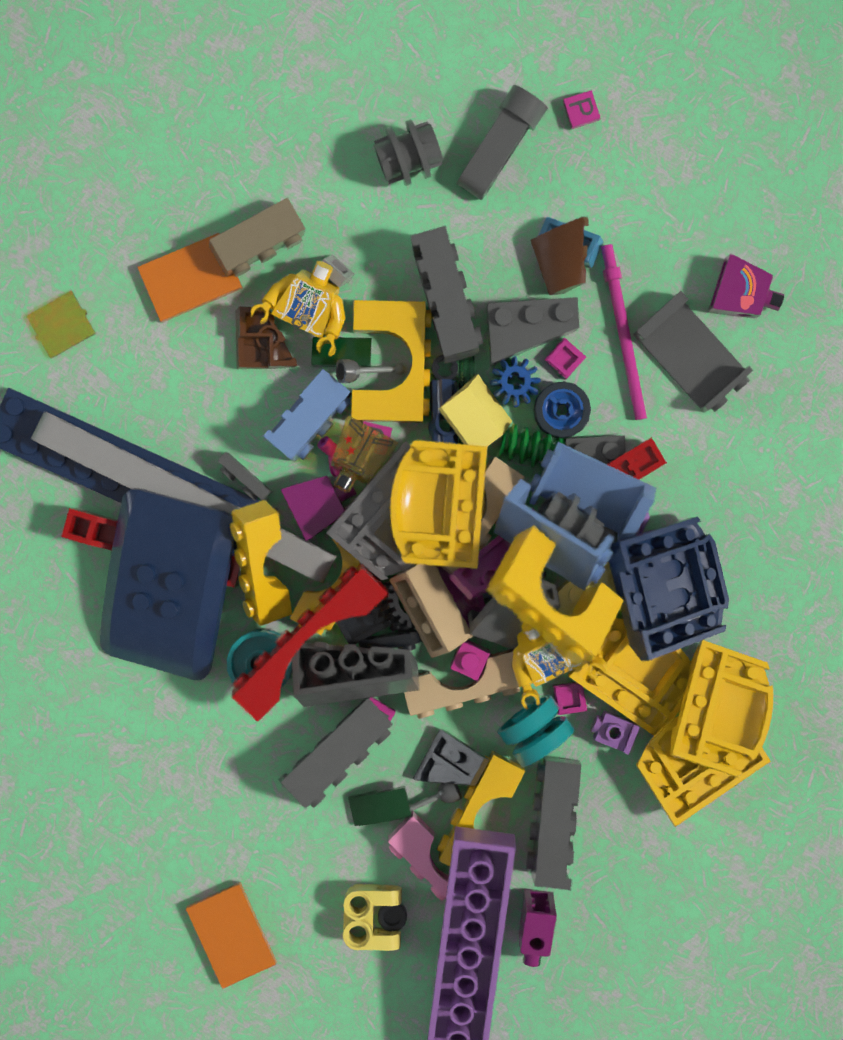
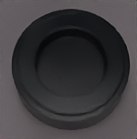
(392, 917)

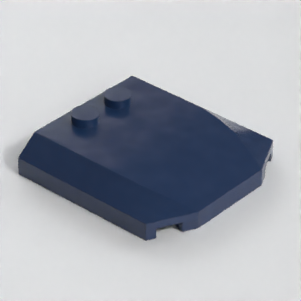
(669, 587)

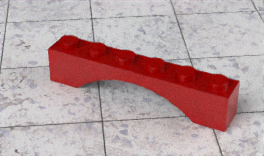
(100, 532)
(352, 597)

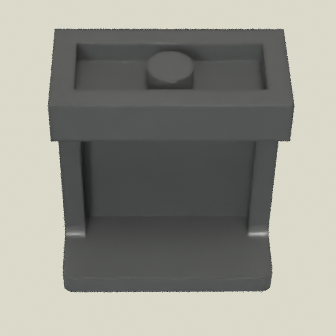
(500, 623)

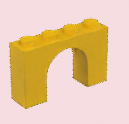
(408, 323)
(519, 588)

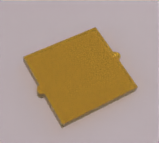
(61, 324)

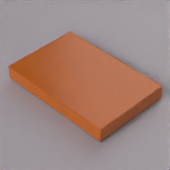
(186, 280)
(231, 935)

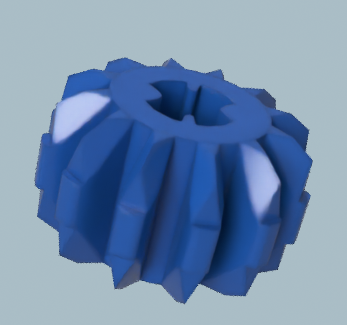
(522, 374)

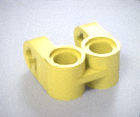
(375, 937)

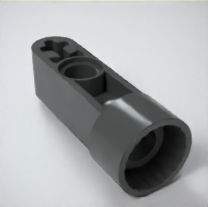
(519, 113)

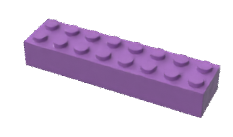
(471, 934)

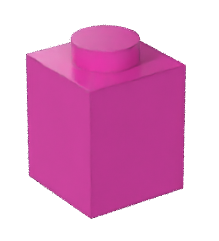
(470, 659)

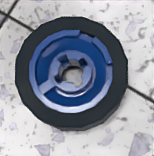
(577, 409)

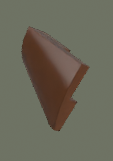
(562, 256)
(260, 344)

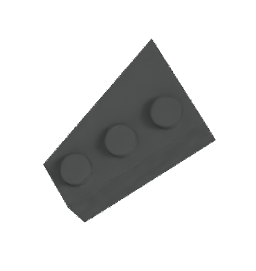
(528, 324)

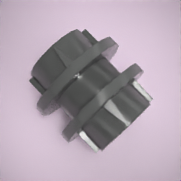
(408, 152)
(564, 513)

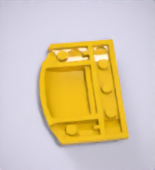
(439, 504)
(640, 690)
(723, 710)
(684, 785)

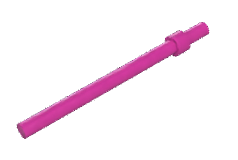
(612, 275)

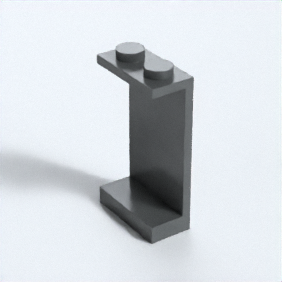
(692, 354)

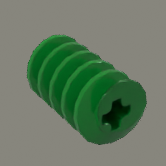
(526, 446)

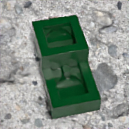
(380, 806)

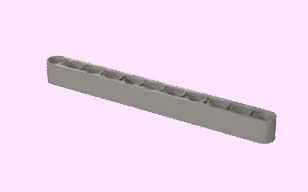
(138, 473)

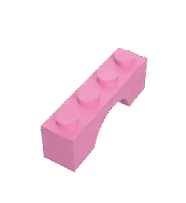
(413, 842)

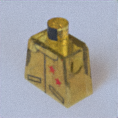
(360, 454)

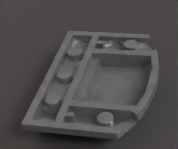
(366, 524)

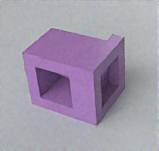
(627, 731)

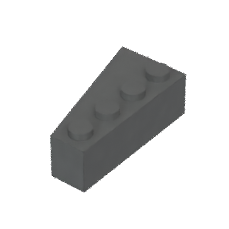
(445, 294)
(350, 673)
(336, 753)
(554, 822)

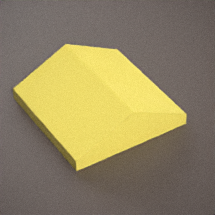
(476, 414)

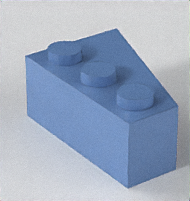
(309, 416)

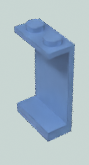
(617, 496)
(570, 556)

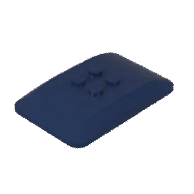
(166, 583)

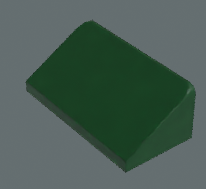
(346, 348)

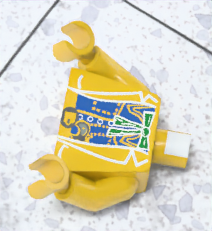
(307, 303)
(542, 661)

